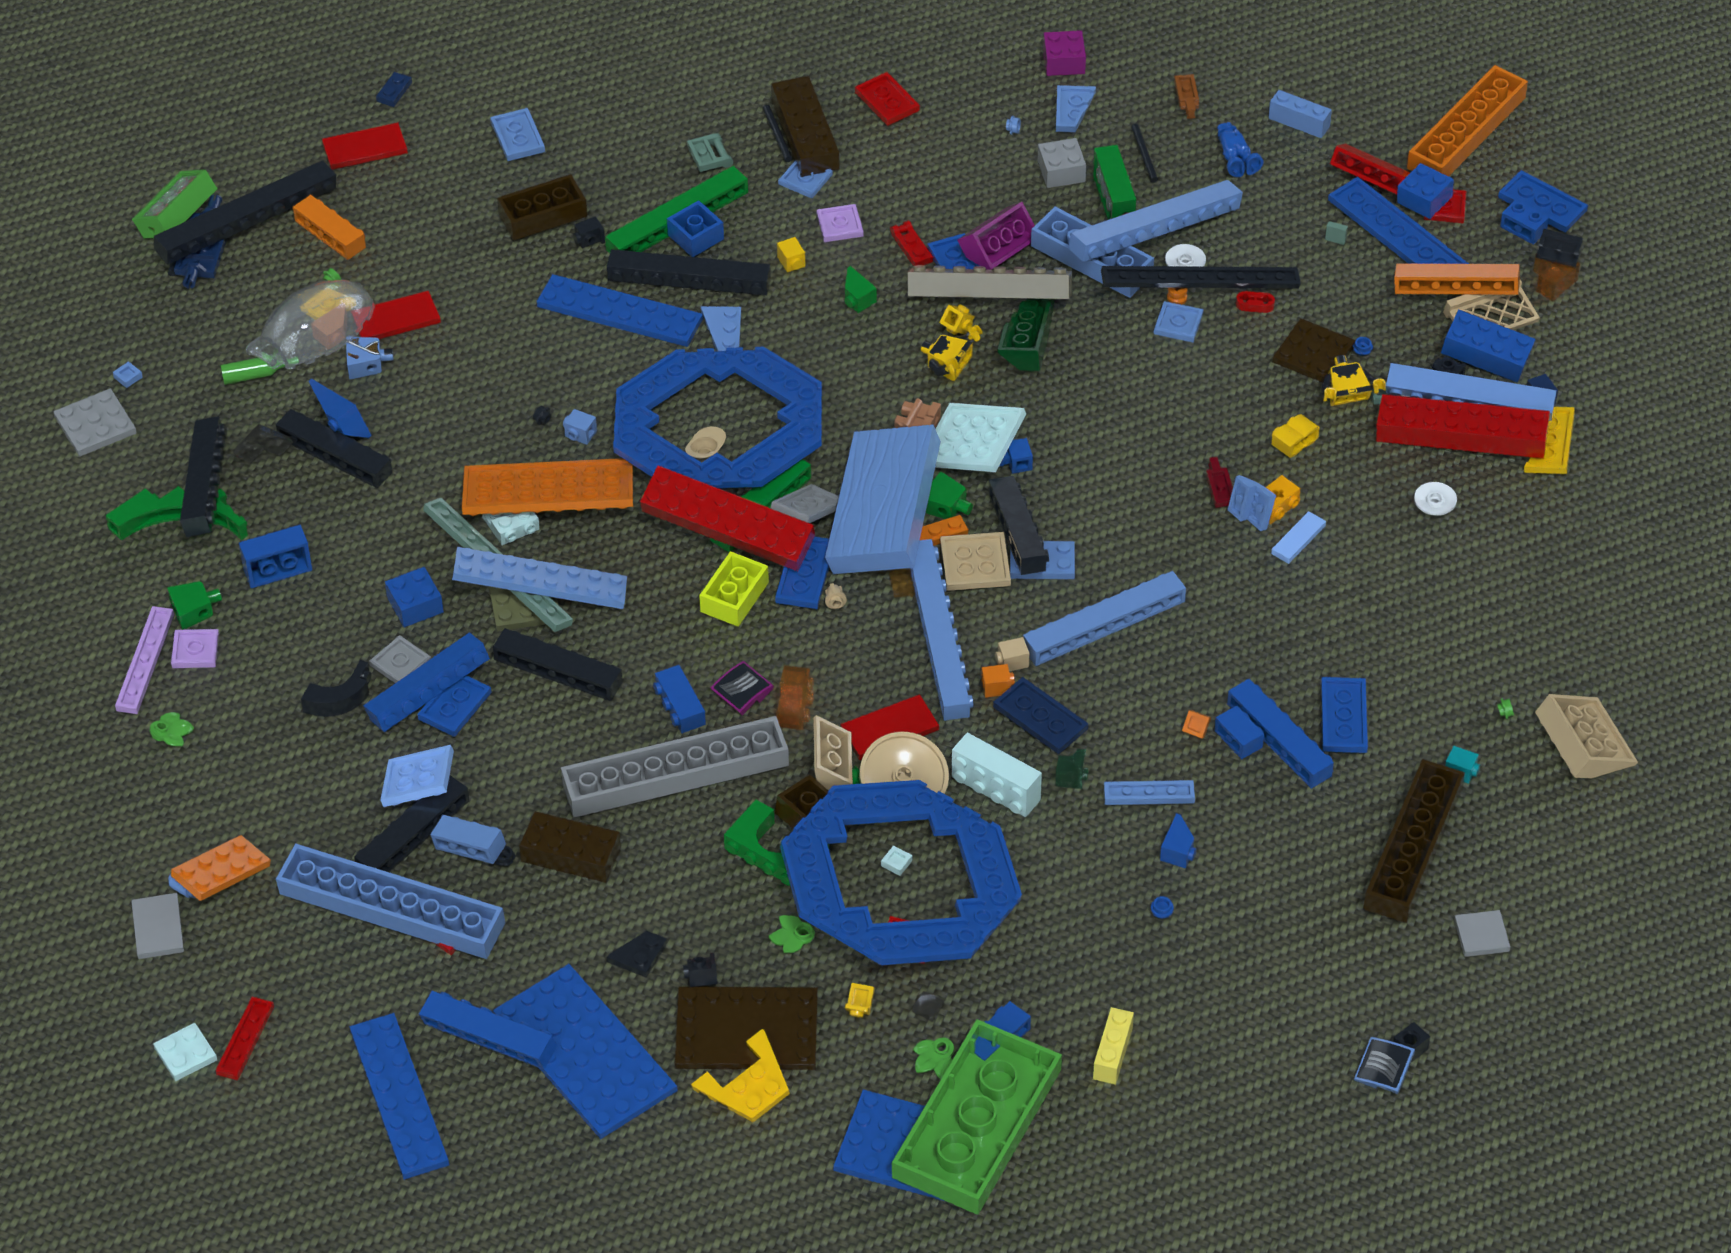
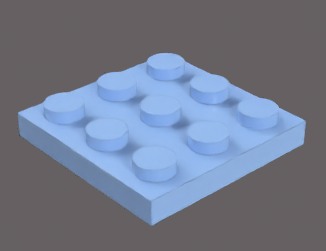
(417, 776)

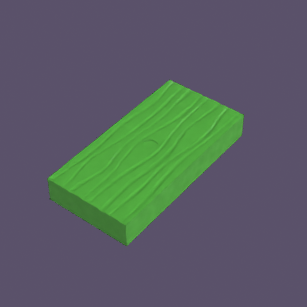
(976, 1118)

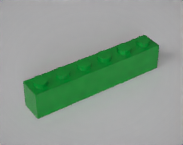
(782, 485)

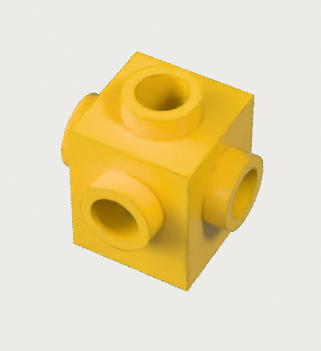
(957, 319)

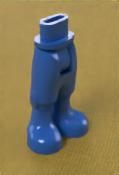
(1237, 151)

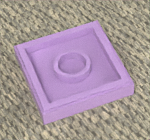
(839, 223)
(195, 648)

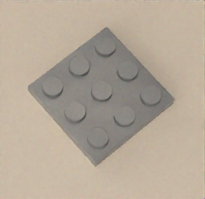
(94, 422)

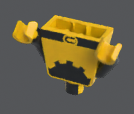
(951, 354)
(1349, 383)

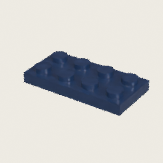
(1040, 715)

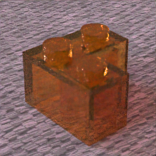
(1554, 277)
(795, 697)

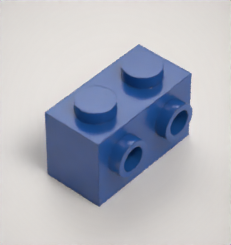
(1524, 221)

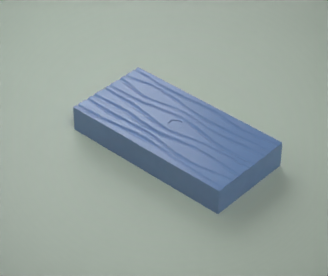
(883, 499)

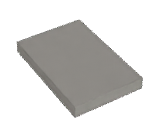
(157, 926)

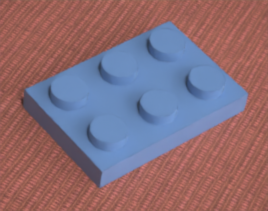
(517, 134)
(1060, 564)

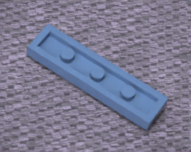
(1149, 792)

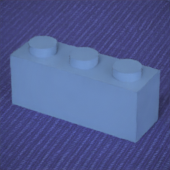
(1300, 113)
(468, 839)

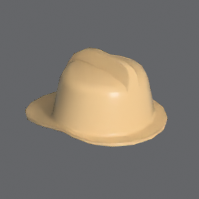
(706, 443)

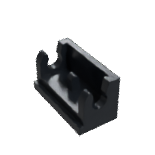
(1559, 247)

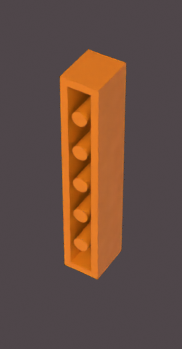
(1457, 279)

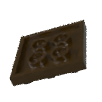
(1312, 349)

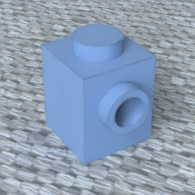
(580, 426)

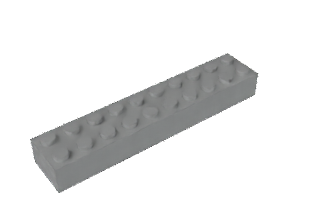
(674, 766)

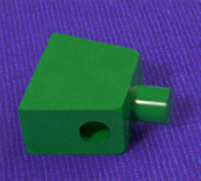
(947, 498)
(192, 603)

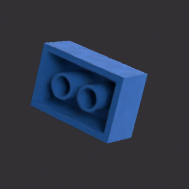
(275, 556)

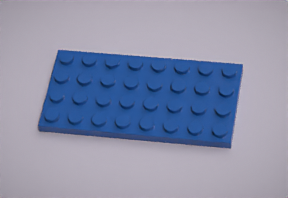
(596, 1057)

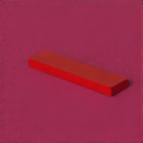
(244, 1038)

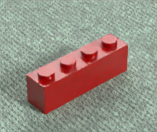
(1368, 167)

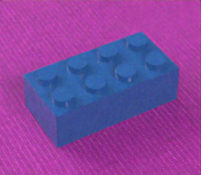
(1488, 346)

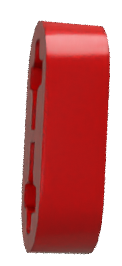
(1255, 301)

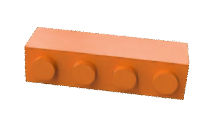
(329, 227)

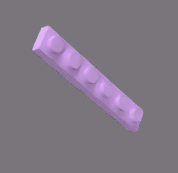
(144, 660)

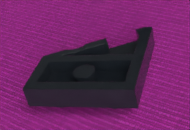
(639, 953)

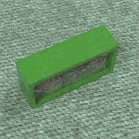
(175, 202)

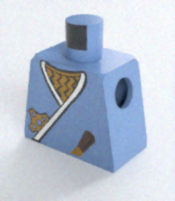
(365, 356)

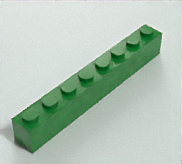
(652, 226)

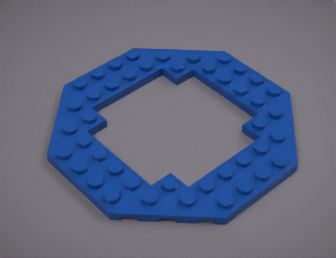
(755, 467)
(890, 943)

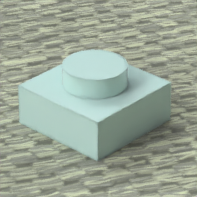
(896, 860)

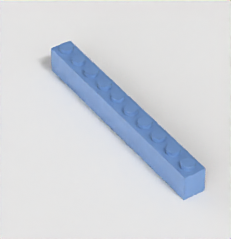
(1155, 220)
(939, 633)

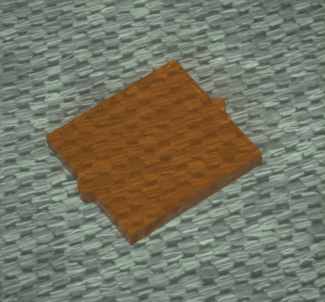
(901, 582)

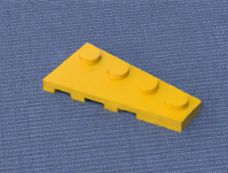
(1557, 444)

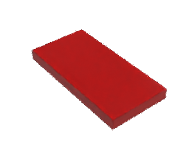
(364, 146)
(401, 316)
(905, 716)

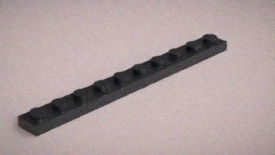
(1200, 277)

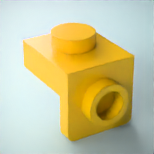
(860, 1000)

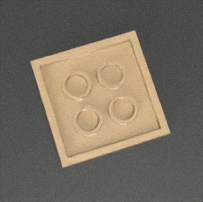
(975, 561)

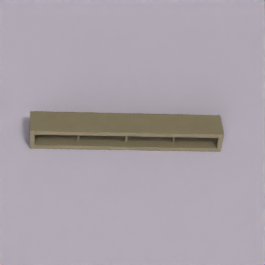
(990, 283)

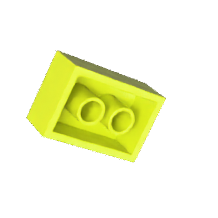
(734, 588)

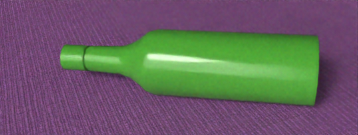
(246, 370)

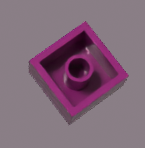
(1064, 53)

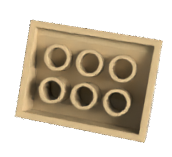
(1584, 735)

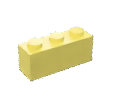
(1113, 1045)

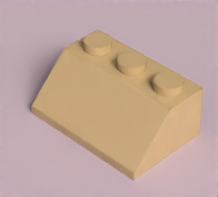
(832, 753)

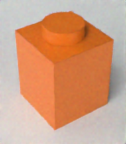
(996, 680)

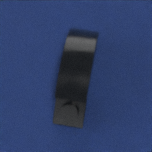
(339, 699)

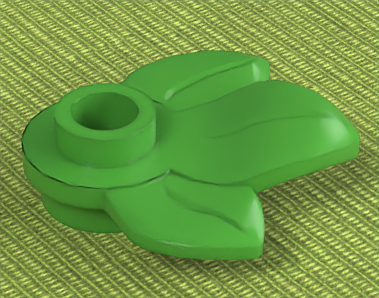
(171, 729)
(790, 934)
(931, 1058)

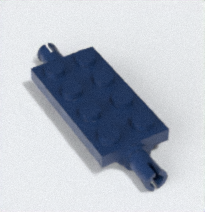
(205, 261)

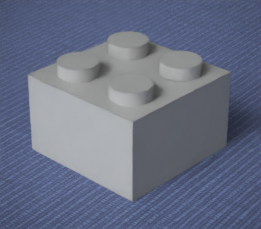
(1061, 163)

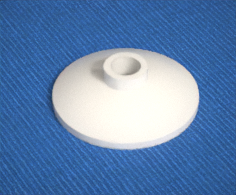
(1185, 256)
(1435, 498)

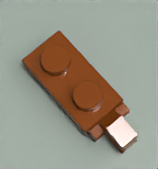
(1187, 94)

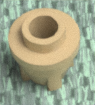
(835, 597)

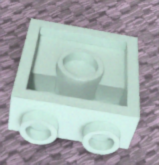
(510, 526)

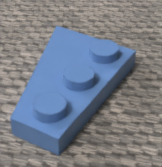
(1072, 106)
(723, 325)

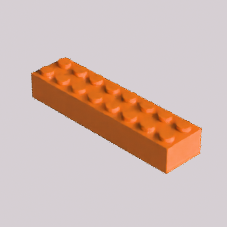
(1469, 121)

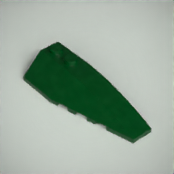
(1027, 334)

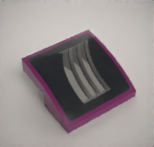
(742, 687)

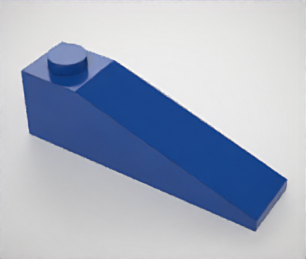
(341, 413)

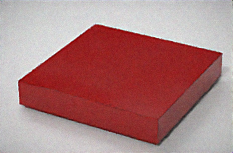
(1453, 210)

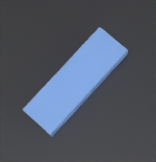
(1298, 537)

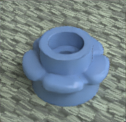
(1013, 125)

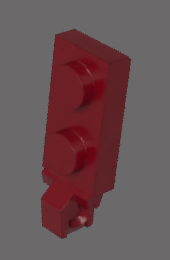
(1219, 483)

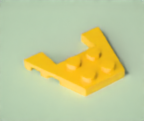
(754, 1089)

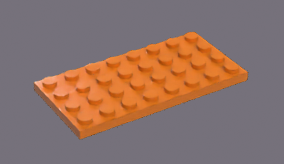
(547, 486)

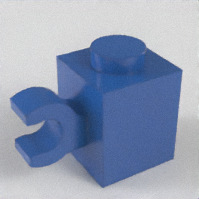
(1018, 456)

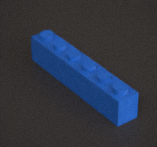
(426, 682)
(1282, 734)
(488, 1029)

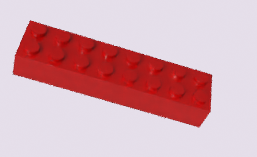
(1463, 426)
(727, 518)

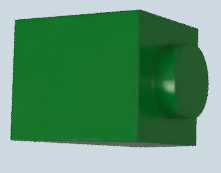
(859, 291)

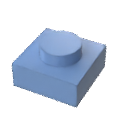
(127, 374)

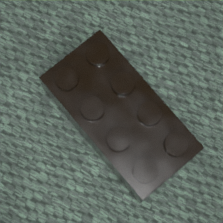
(542, 207)
(570, 846)

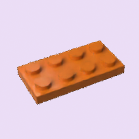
(220, 867)

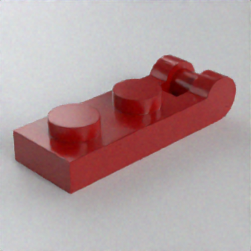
(911, 244)

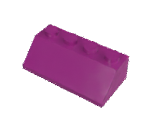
(998, 237)

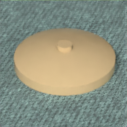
(904, 758)

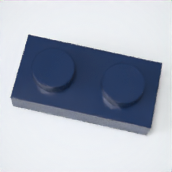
(394, 89)

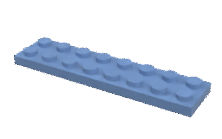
(540, 577)

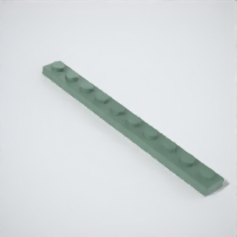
(470, 538)

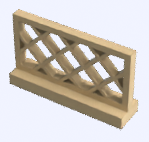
(1473, 301)

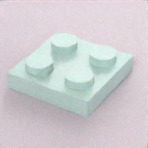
(185, 1051)

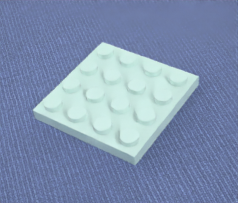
(976, 435)

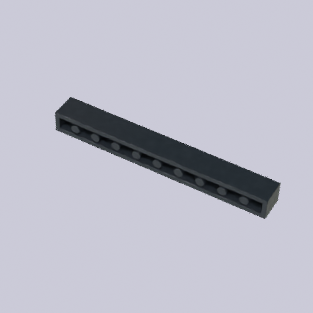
(244, 212)

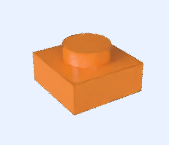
(1196, 724)

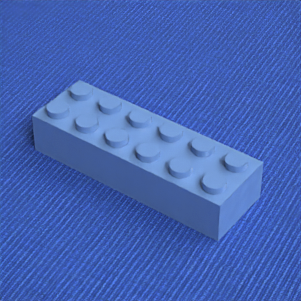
(1053, 237)

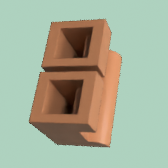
(918, 414)

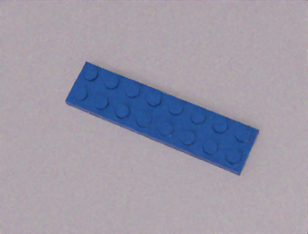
(1391, 225)
(620, 310)
(399, 1096)

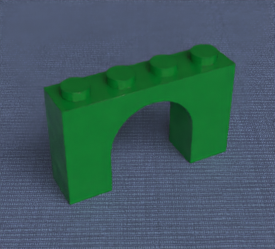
(745, 834)

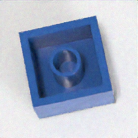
(1425, 191)
(695, 228)
(414, 596)

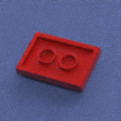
(887, 98)

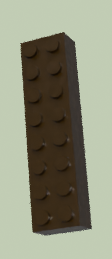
(1414, 841)

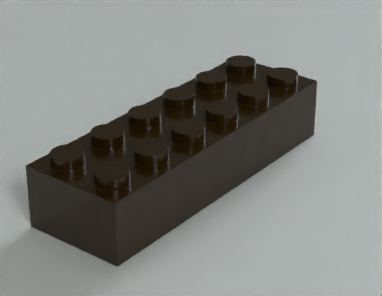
(805, 126)

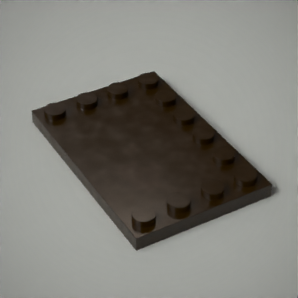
(720, 1020)

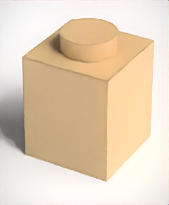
(1013, 653)

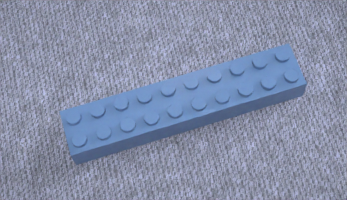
(391, 901)

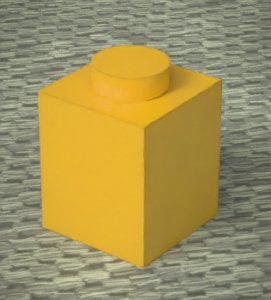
(791, 254)

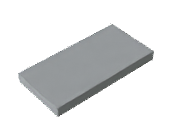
(807, 503)

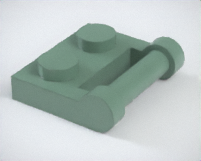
(704, 155)

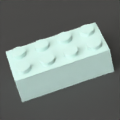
(996, 775)

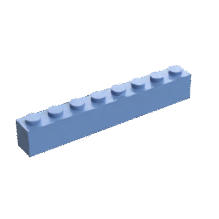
(1462, 388)
(1104, 618)

